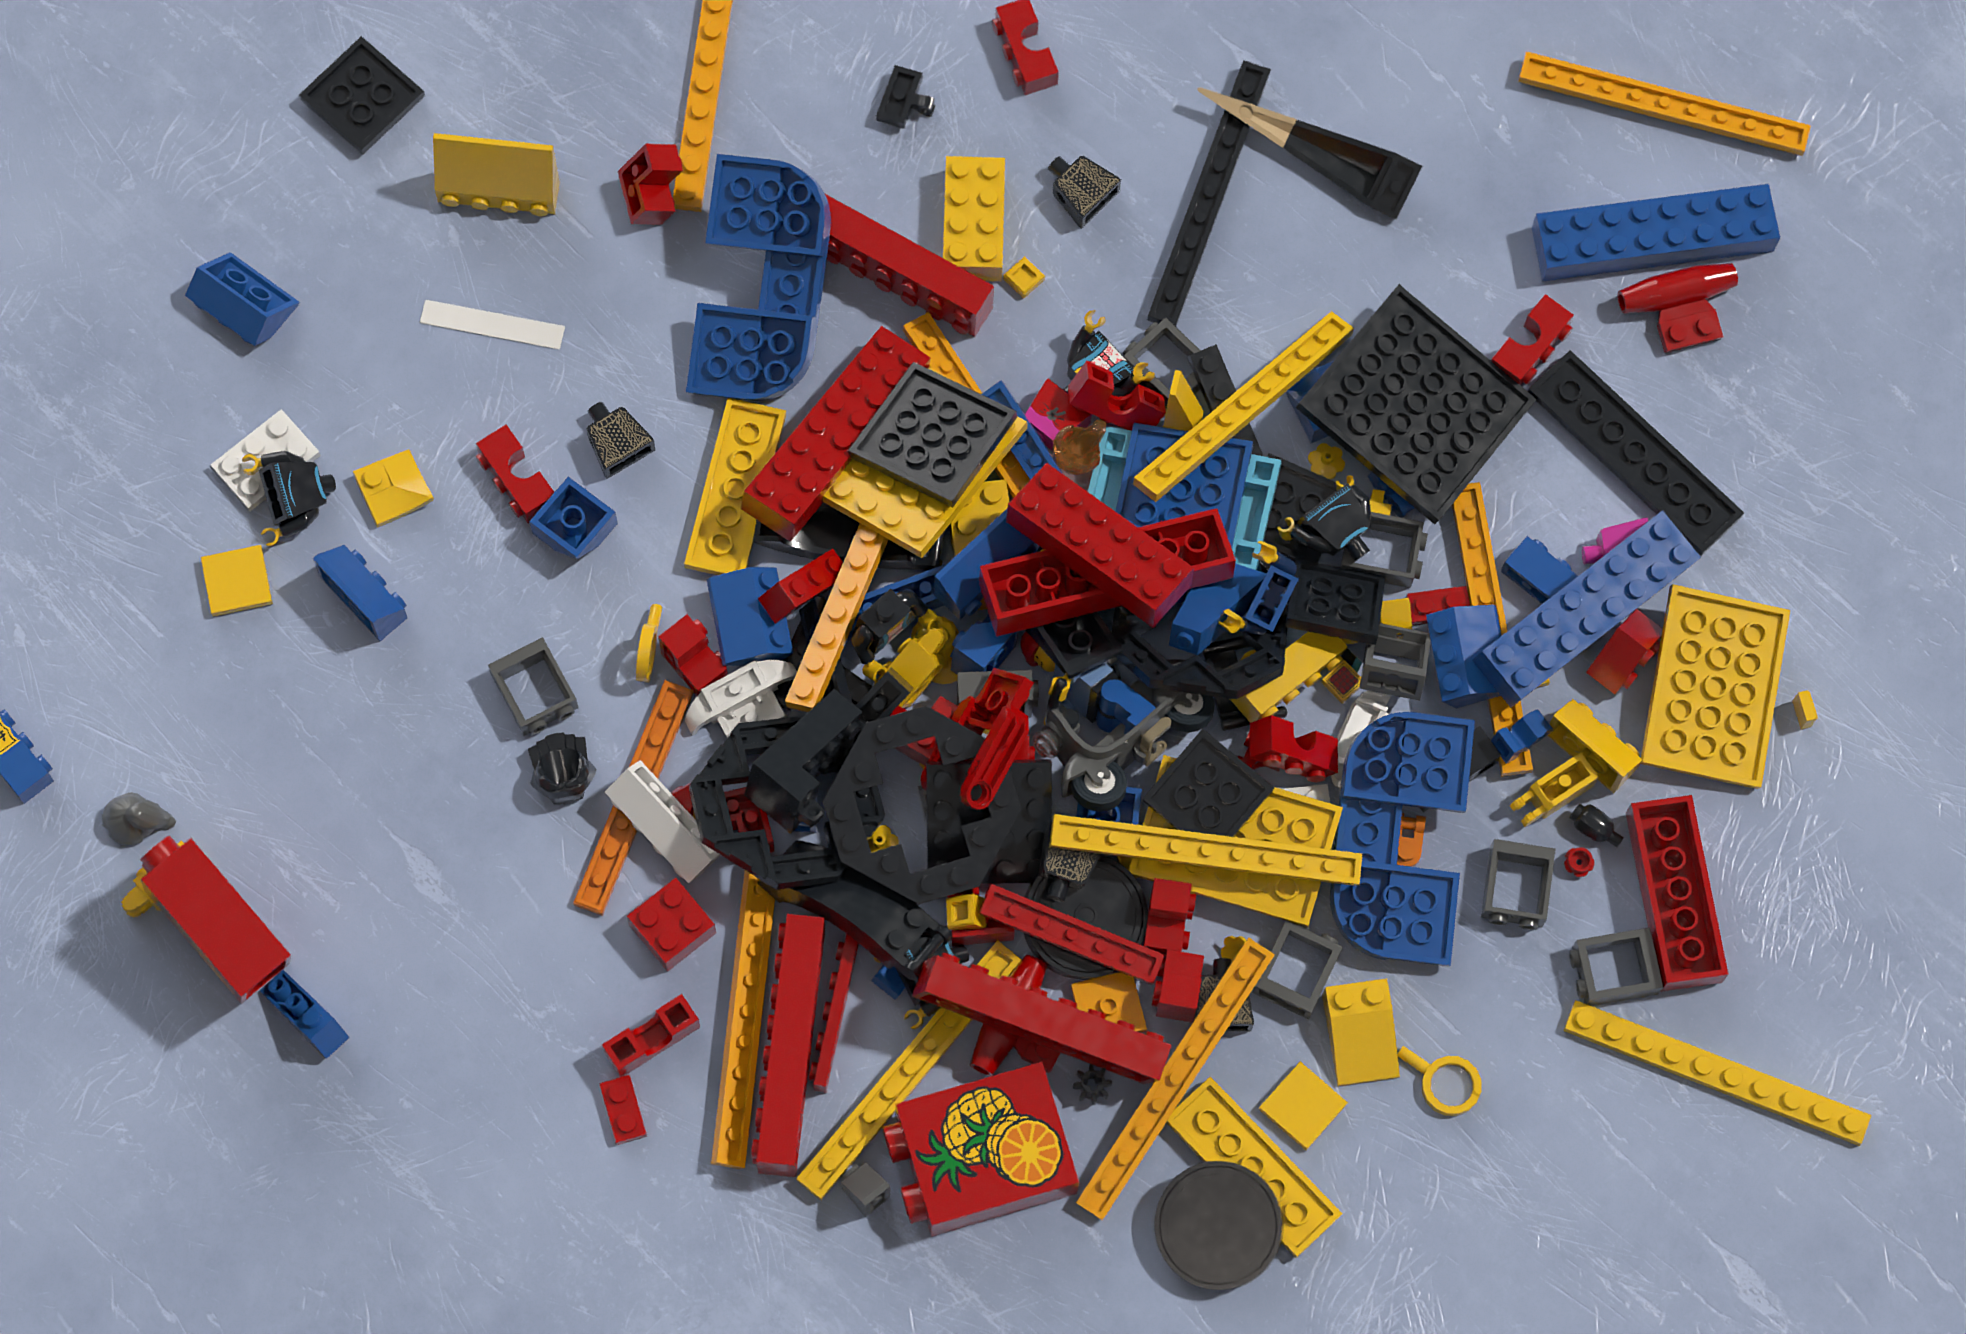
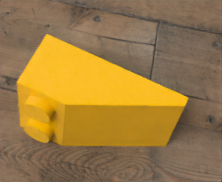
(1361, 1031)

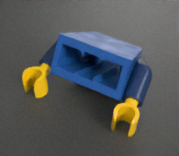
(1270, 597)

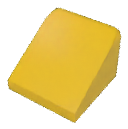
(1396, 613)
(963, 912)

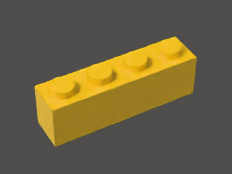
(1302, 667)

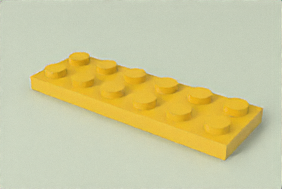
(743, 446)
(1223, 1132)

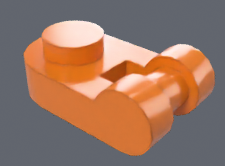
(1411, 848)

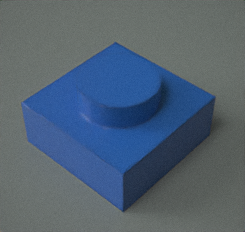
(889, 981)

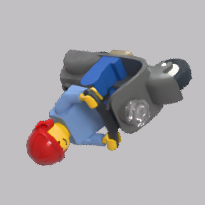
(1131, 715)

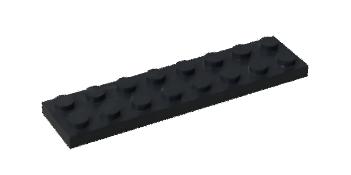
(1635, 452)

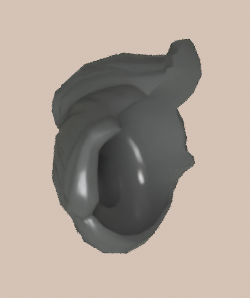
(133, 818)

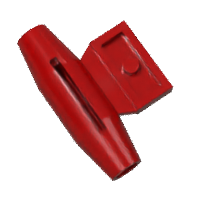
(1681, 298)
(995, 1044)

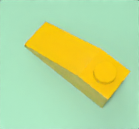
(1183, 408)

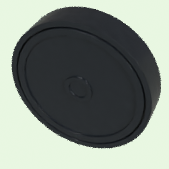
(1108, 901)
(1219, 1225)

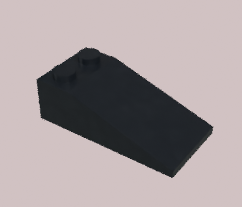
(1077, 643)

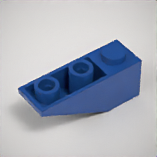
(305, 1014)

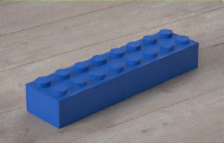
(1655, 232)
(1586, 609)

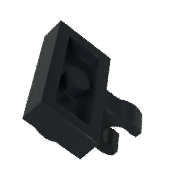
(902, 97)

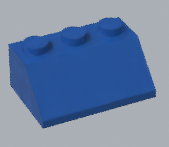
(240, 298)
(361, 590)
(740, 620)
(1456, 640)

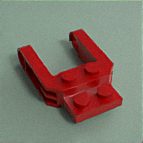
(999, 717)

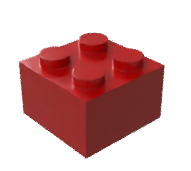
(671, 924)

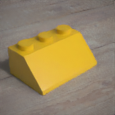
(1579, 732)

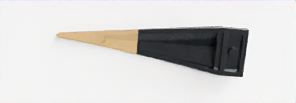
(1364, 170)

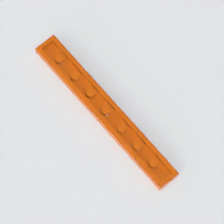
(618, 831)

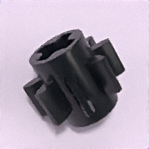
(1085, 1089)

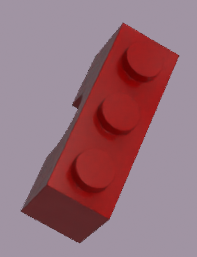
(1032, 68)
(1548, 323)
(1092, 393)
(499, 454)
(801, 586)
(1308, 755)
(664, 1029)

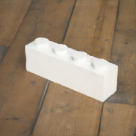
(661, 820)

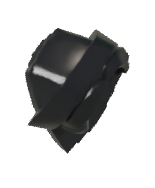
(561, 768)

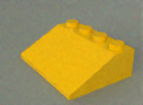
(495, 174)

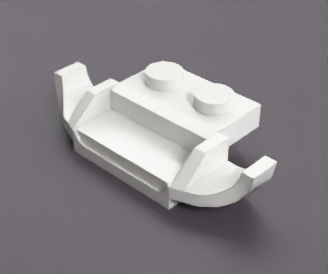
(741, 696)
(1362, 712)

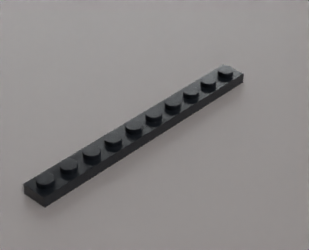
(1207, 199)

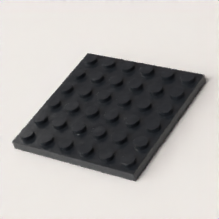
(1416, 404)

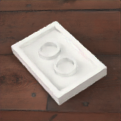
(272, 436)

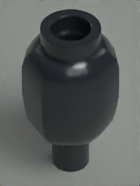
(1595, 824)

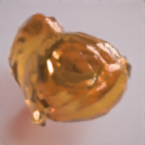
(1078, 448)

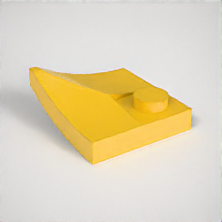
(392, 487)

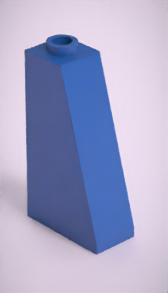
(1204, 607)

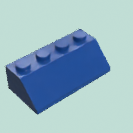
(958, 581)

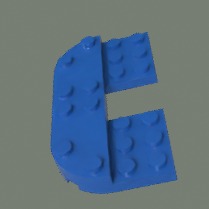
(771, 347)
(1391, 765)

